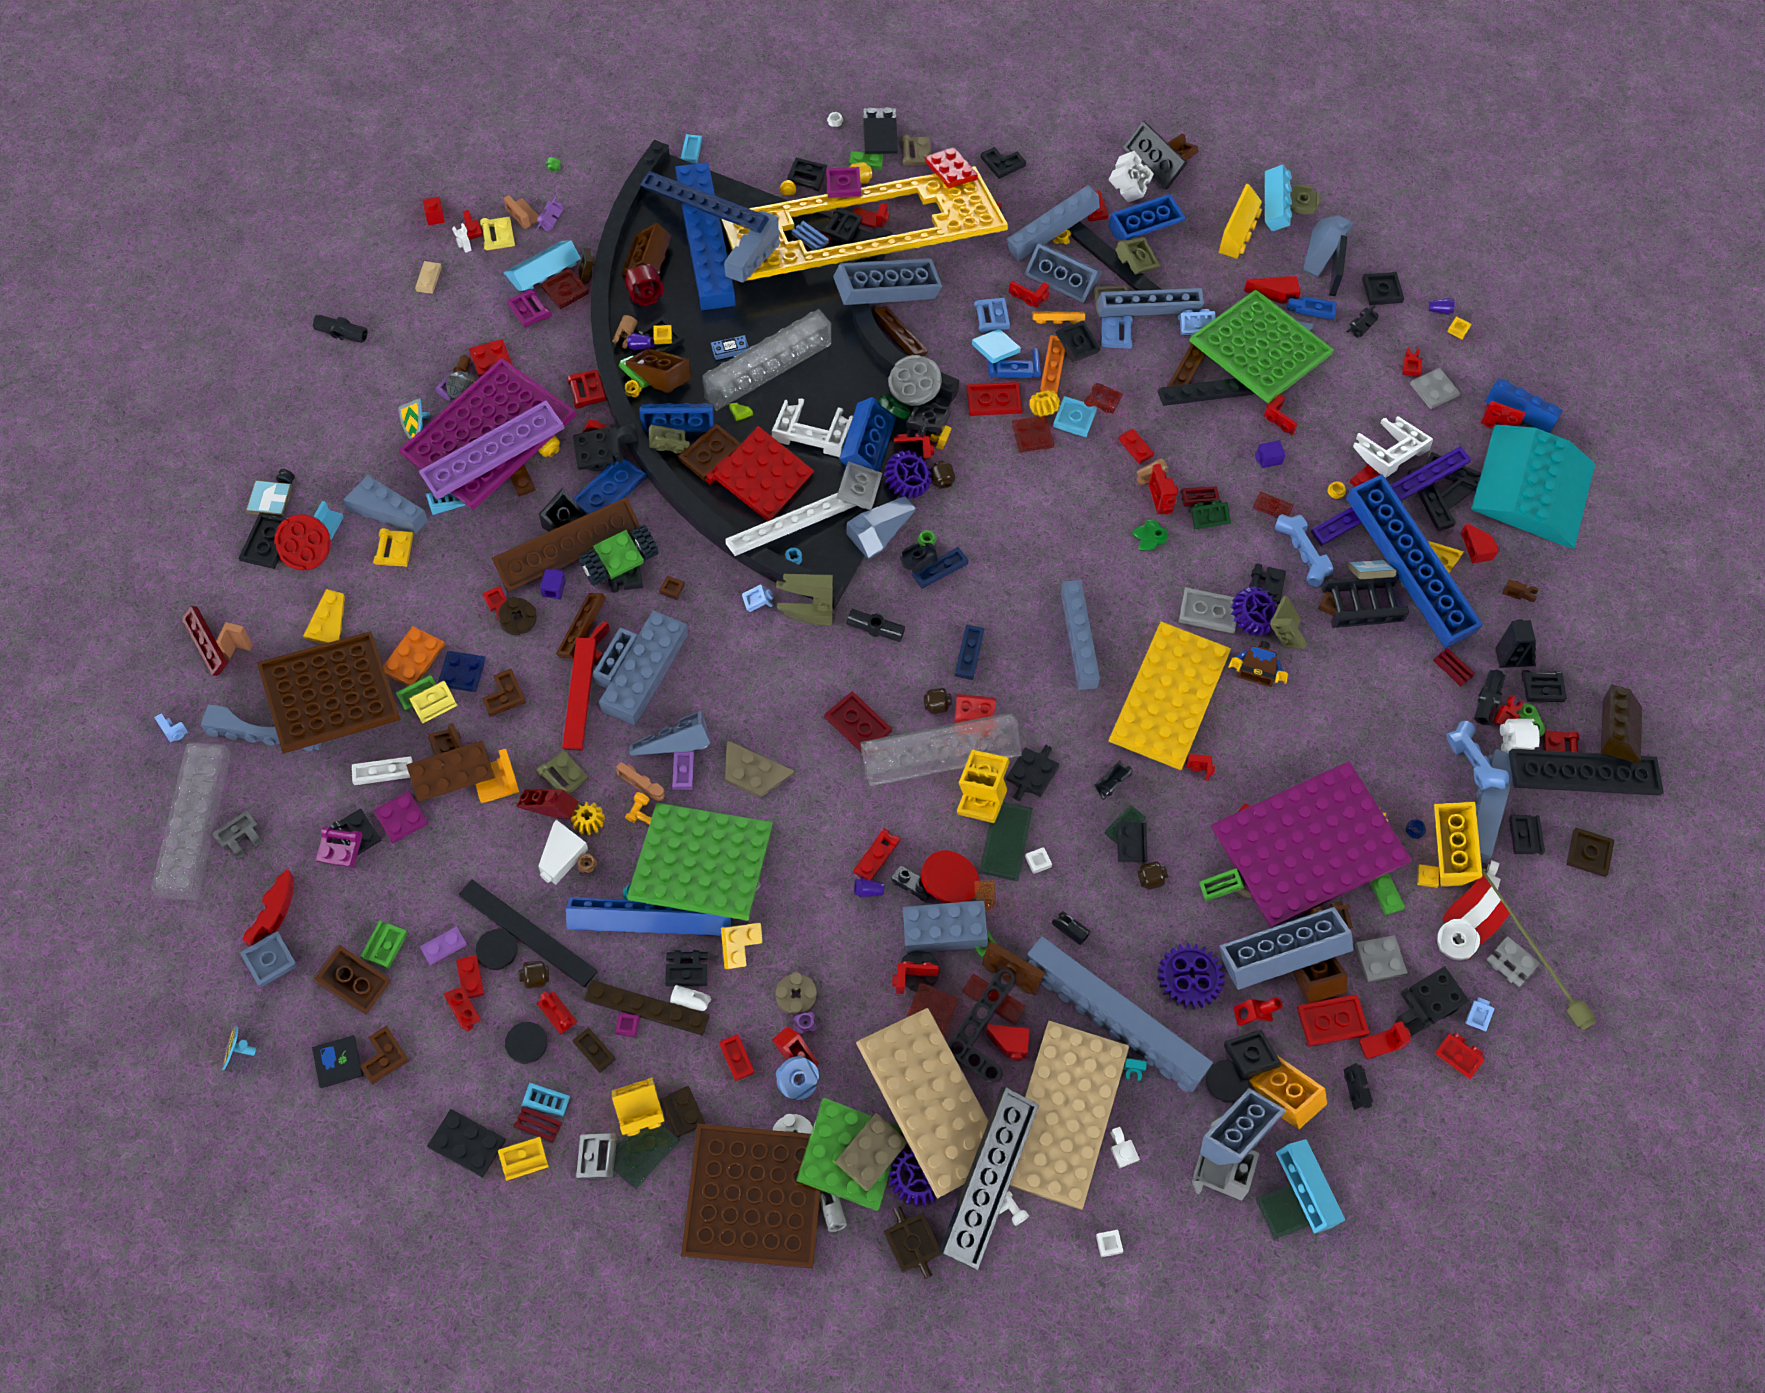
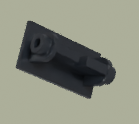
(1367, 317)
(1113, 779)
(908, 880)
(1355, 1079)

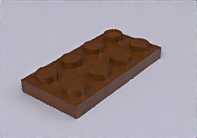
(450, 771)

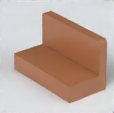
(521, 211)
(233, 637)

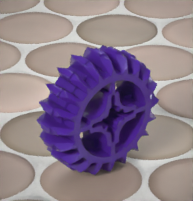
(897, 471)
(1254, 600)
(910, 1170)

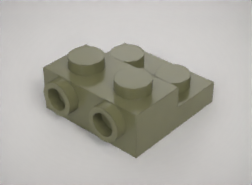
(1137, 254)

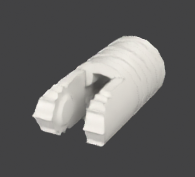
(690, 998)

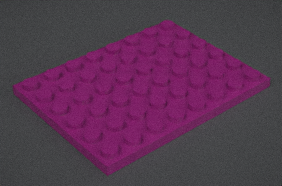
(485, 405)
(1310, 844)

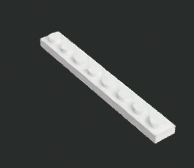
(786, 524)

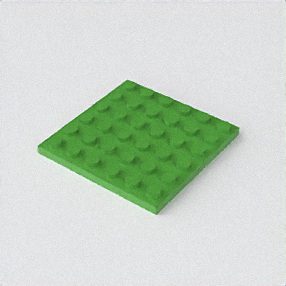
(1261, 346)
(701, 861)

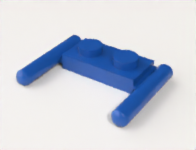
(1016, 369)

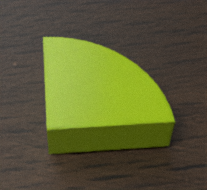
(740, 411)

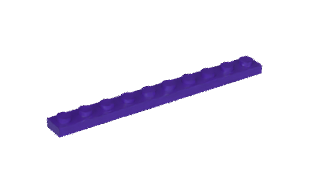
(1403, 489)

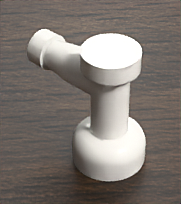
(1018, 1215)

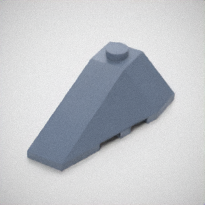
(686, 736)

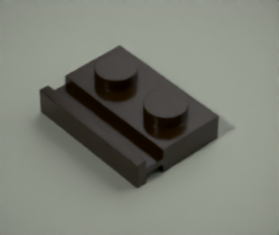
(682, 1111)

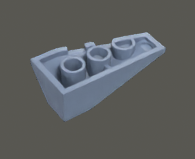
(1324, 243)
(877, 526)

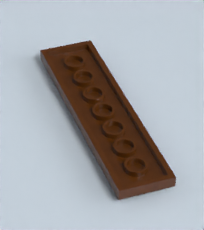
(563, 544)

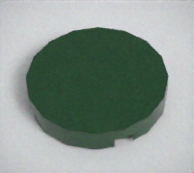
(892, 405)

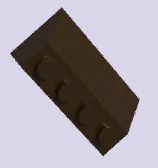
(1621, 724)

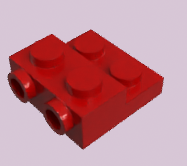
(1162, 490)

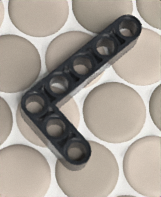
(980, 1024)

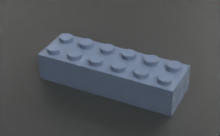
(887, 281)
(643, 668)
(1286, 948)

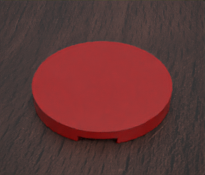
(302, 542)
(949, 877)

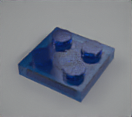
(462, 671)

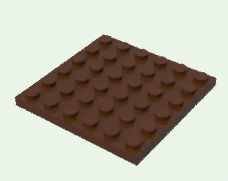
(327, 692)
(748, 1198)

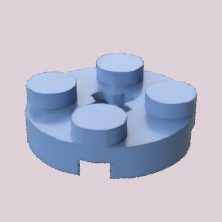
(786, 1073)

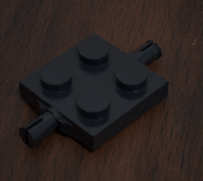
(929, 418)
(1032, 772)

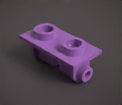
(552, 209)

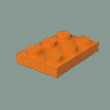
(413, 656)

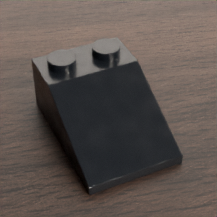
(880, 130)

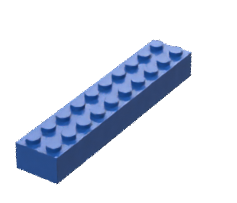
(706, 242)
(1414, 561)

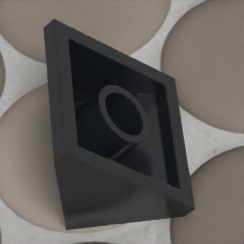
(560, 511)

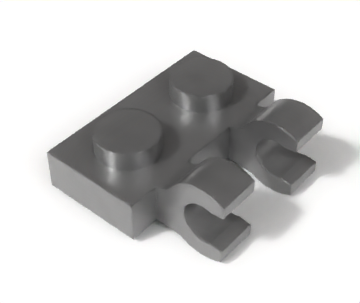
(235, 831)

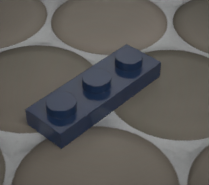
(946, 565)
(969, 652)

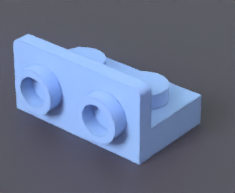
(1194, 321)

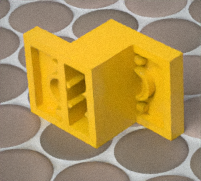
(983, 786)
(637, 1107)

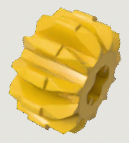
(1044, 403)
(579, 818)

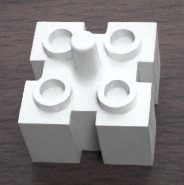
(1131, 176)

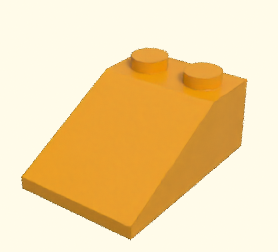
(1292, 1091)

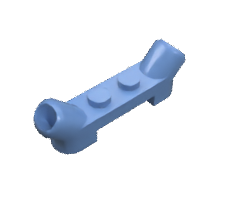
(1319, 565)
(1484, 774)

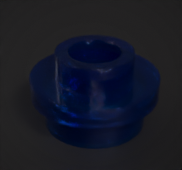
(1419, 825)

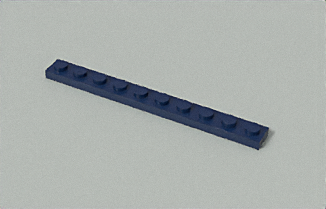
(705, 202)

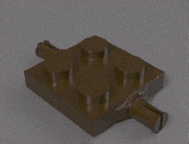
(912, 1242)

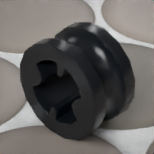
(285, 476)

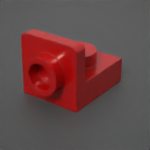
(1199, 763)

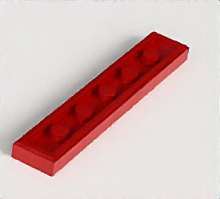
(579, 694)

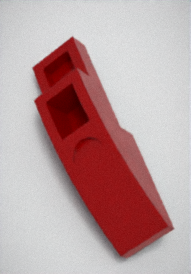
(276, 906)

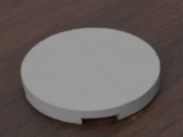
(915, 380)

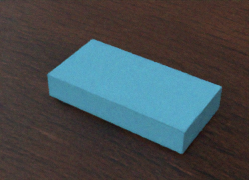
(691, 148)

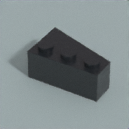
(1517, 645)

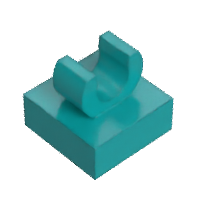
(1135, 1066)

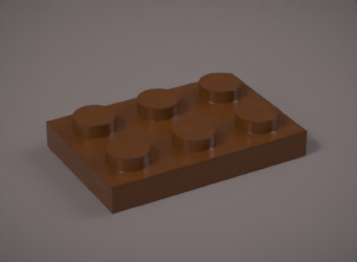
(708, 451)
(1027, 976)

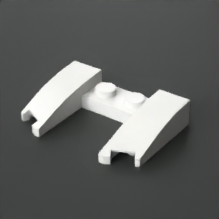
(788, 429)
(1386, 462)

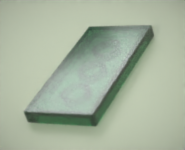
(1006, 842)

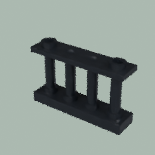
(1360, 616)

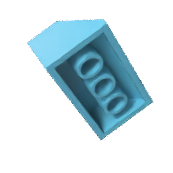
(543, 265)

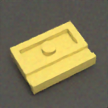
(433, 702)

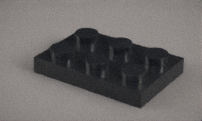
(466, 1143)

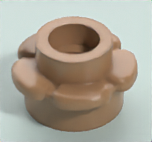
(586, 858)

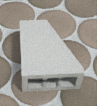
(560, 853)

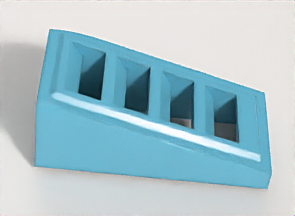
(445, 506)
(543, 1107)

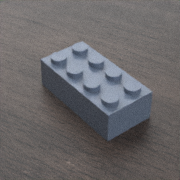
(945, 927)

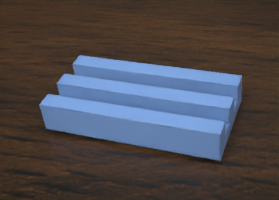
(812, 235)

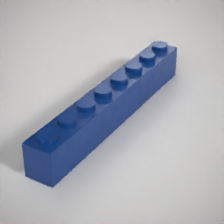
(639, 917)

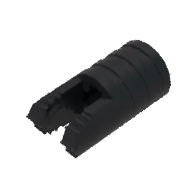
(1071, 928)

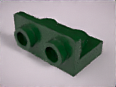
(1210, 515)

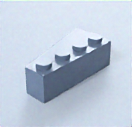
(753, 250)
(381, 503)

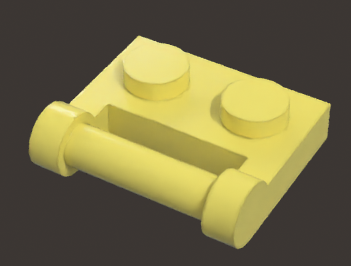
(503, 233)

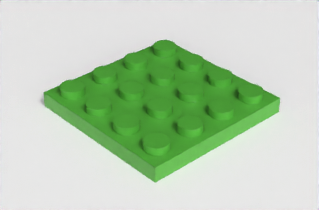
(831, 1134)

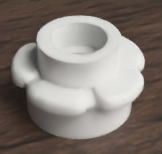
(835, 119)

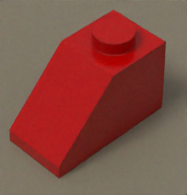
(433, 210)
(1479, 544)
(1009, 1040)
(791, 1045)

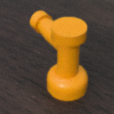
(640, 800)

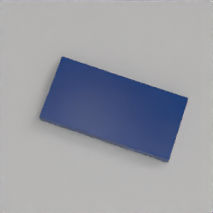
(610, 486)

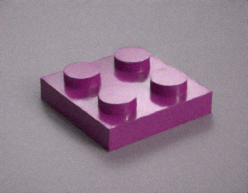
(843, 182)
(400, 817)

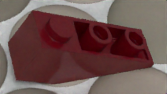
(548, 802)

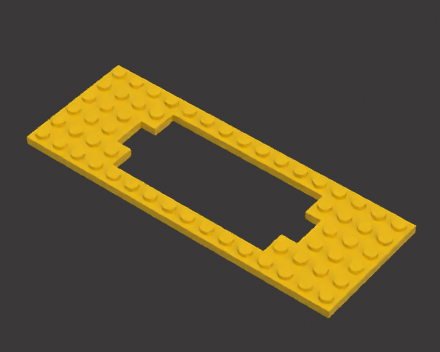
(965, 210)

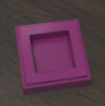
(627, 1024)

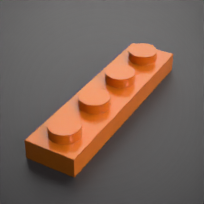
(1053, 365)

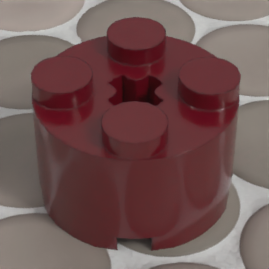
(644, 285)

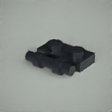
(1273, 578)
(631, 579)
(686, 974)

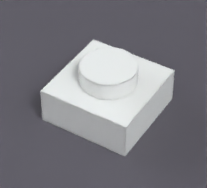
(1038, 860)
(1109, 1243)

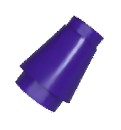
(1442, 306)
(639, 341)
(867, 888)

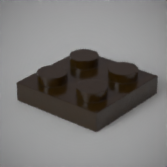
(1590, 852)

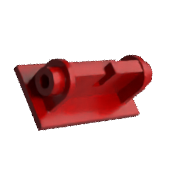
(462, 1008)
(556, 1011)

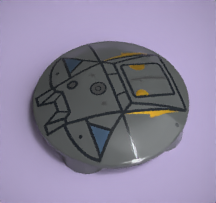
(458, 383)

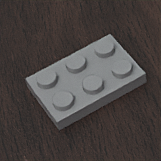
(859, 485)
(1207, 610)

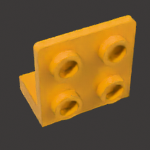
(503, 783)

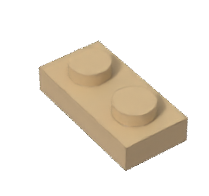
(428, 277)

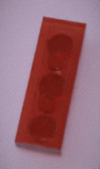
(1009, 1009)

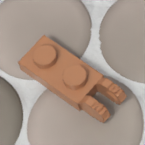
(640, 782)

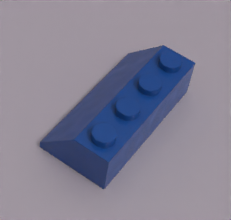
(1145, 217)
(1537, 411)
(678, 416)
(868, 435)

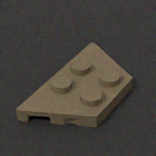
(752, 771)

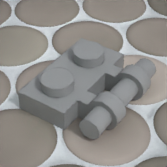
(1517, 958)

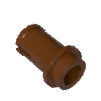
(462, 364)

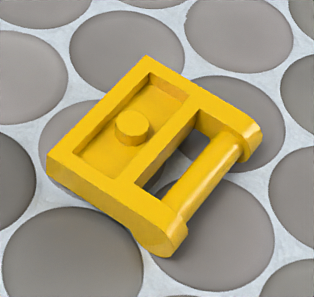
(399, 549)

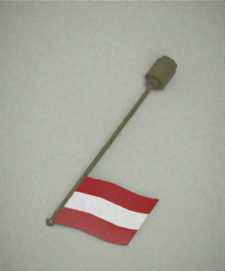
(1487, 911)

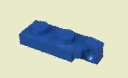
(1313, 307)

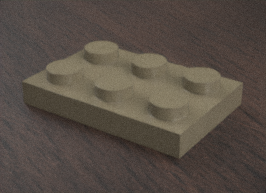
(871, 1152)

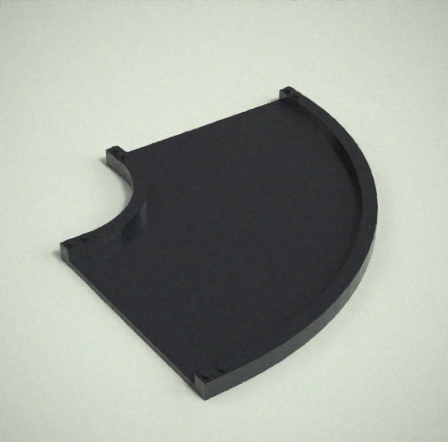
(835, 377)

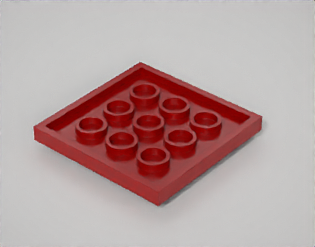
(763, 474)

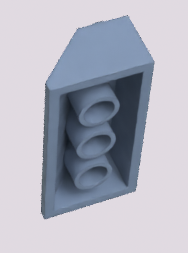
(1062, 272)
(1240, 1128)

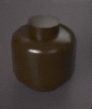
(942, 474)
(937, 700)
(1152, 875)
(534, 974)

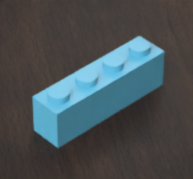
(1277, 198)
(1310, 1186)

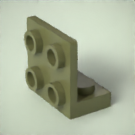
(1286, 624)

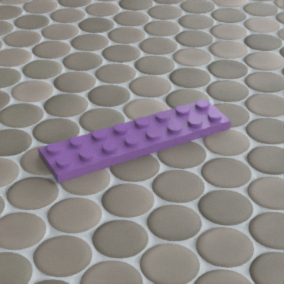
(491, 449)

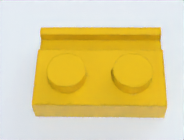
(523, 1158)

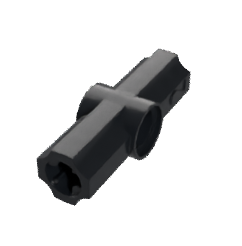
(340, 328)
(866, 621)
(1489, 697)

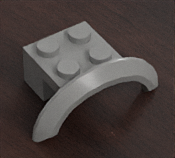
(1229, 1179)

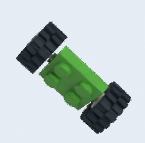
(618, 554)

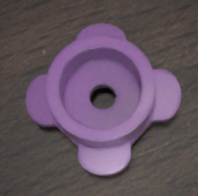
(801, 1018)

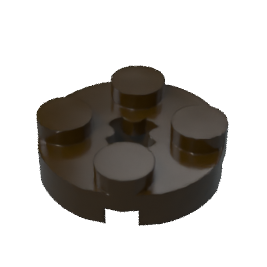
(518, 626)

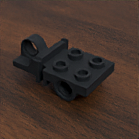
(602, 446)
(1431, 1000)

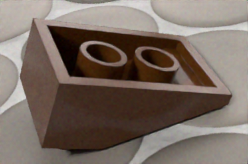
(660, 369)
(351, 979)
(1321, 980)

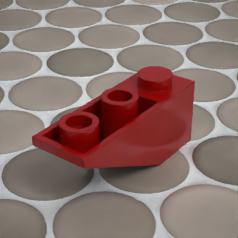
(1275, 289)

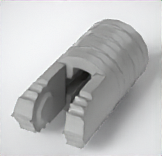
(833, 1213)

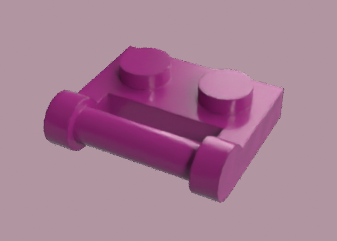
(524, 311)
(336, 853)

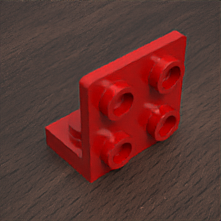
(1501, 415)

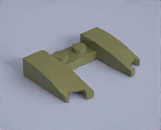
(818, 587)

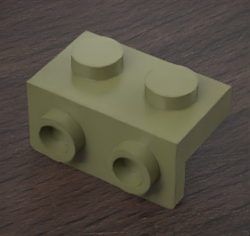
(667, 439)

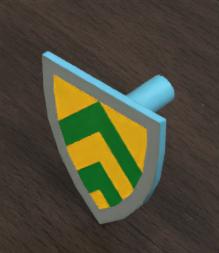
(411, 417)
(241, 1047)

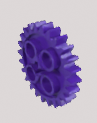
(1188, 958)

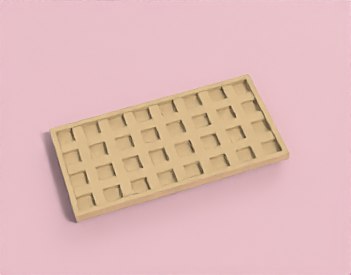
(1075, 1094)
(927, 1097)

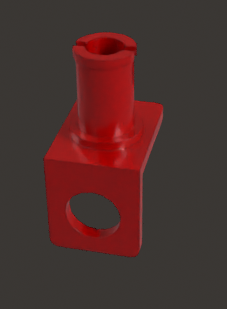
(1257, 1010)

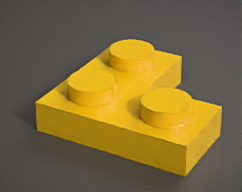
(734, 942)

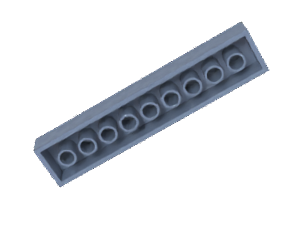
(1119, 1016)

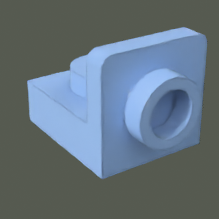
(758, 597)
(172, 732)
(1479, 1014)

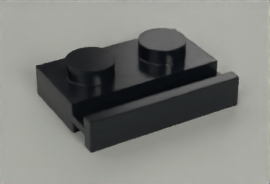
(1526, 834)
(1132, 842)

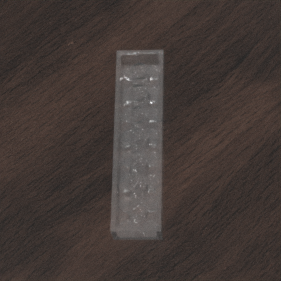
(767, 359)
(938, 748)
(191, 822)

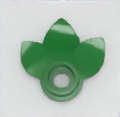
(1148, 535)

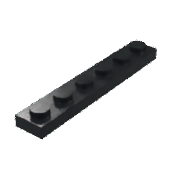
(1203, 391)

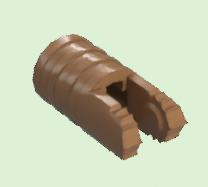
(625, 329)
(1145, 472)

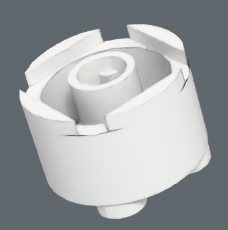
(1519, 734)

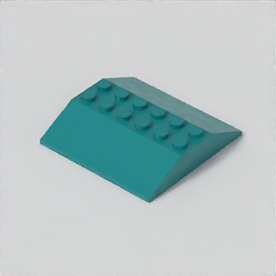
(1534, 483)

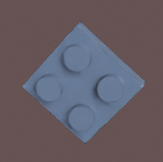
(268, 959)

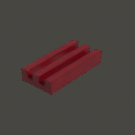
(1199, 498)
(1456, 664)
(521, 1117)

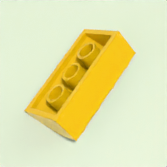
(1241, 223)
(1457, 843)

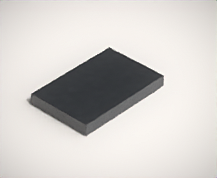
(1338, 265)
(260, 545)

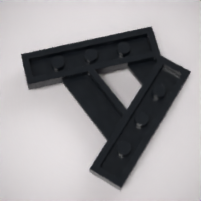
(1439, 504)

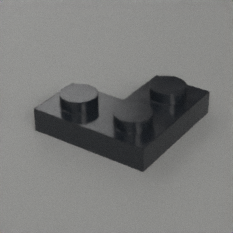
(1001, 165)

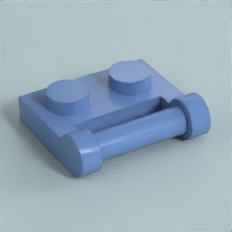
(997, 312)
(1110, 332)

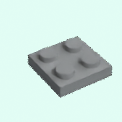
(1435, 388)
(1381, 958)

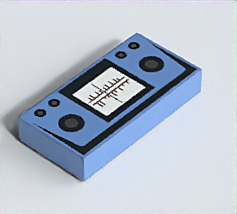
(729, 347)

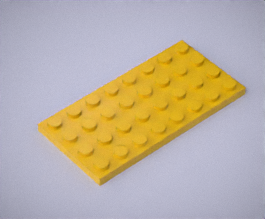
(1170, 695)

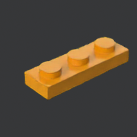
(1057, 316)

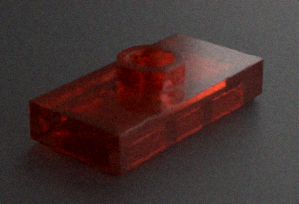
(1272, 505)

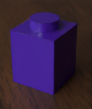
(1270, 454)
(553, 583)

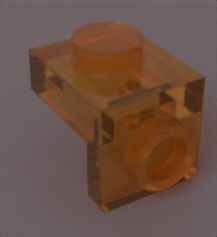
(985, 892)

